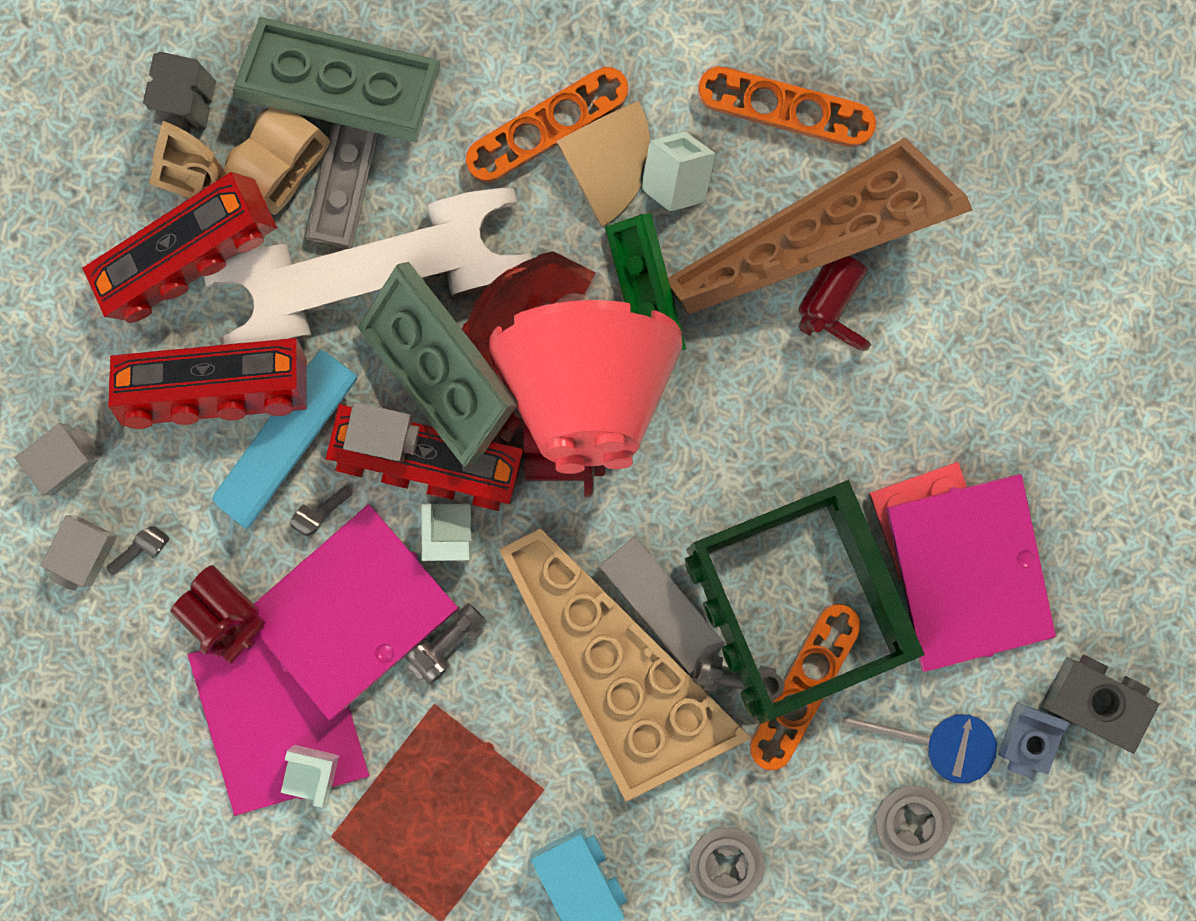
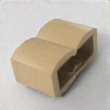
(278, 154)

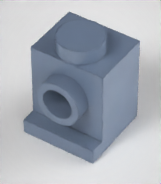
(1023, 725)

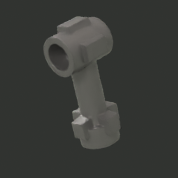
(428, 659)
(710, 673)

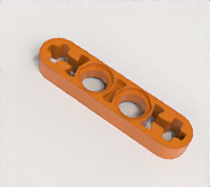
(788, 99)
(543, 119)
(797, 681)

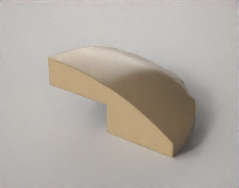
(609, 159)
(183, 162)

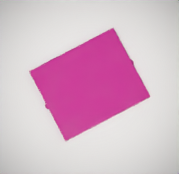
(971, 572)
(351, 612)
(257, 716)

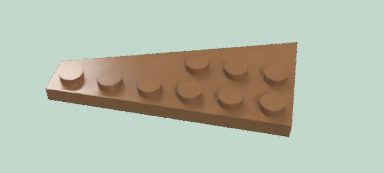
(856, 211)

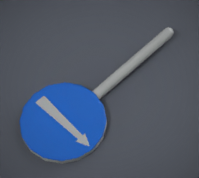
(958, 747)

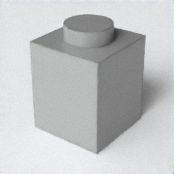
(381, 432)
(57, 458)
(77, 552)

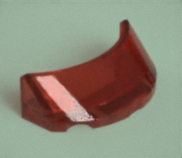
(519, 289)

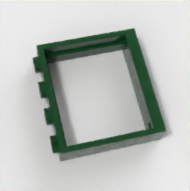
(869, 570)

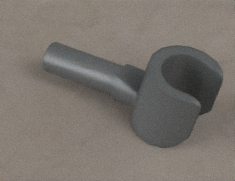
(308, 521)
(148, 540)

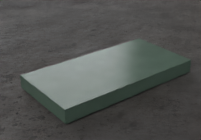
(337, 79)
(437, 364)

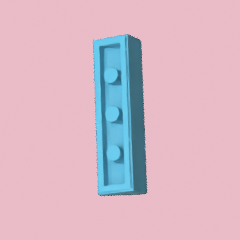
(283, 442)

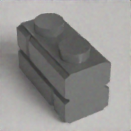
(179, 91)

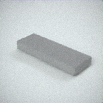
(342, 186)
(661, 604)

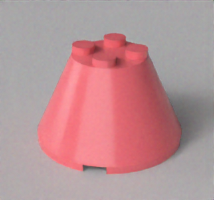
(587, 377)

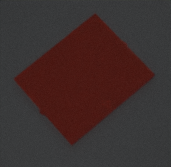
(437, 813)

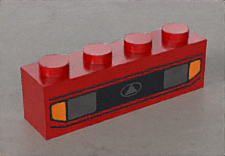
(180, 248)
(208, 383)
(433, 463)

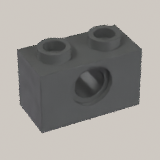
(1125, 718)

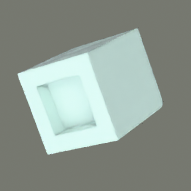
(677, 171)
(446, 532)
(309, 774)

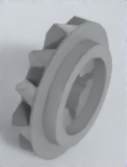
(934, 828)
(725, 887)

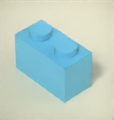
(577, 881)

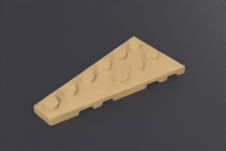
(628, 689)

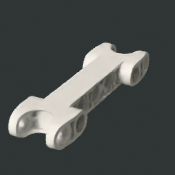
(289, 291)

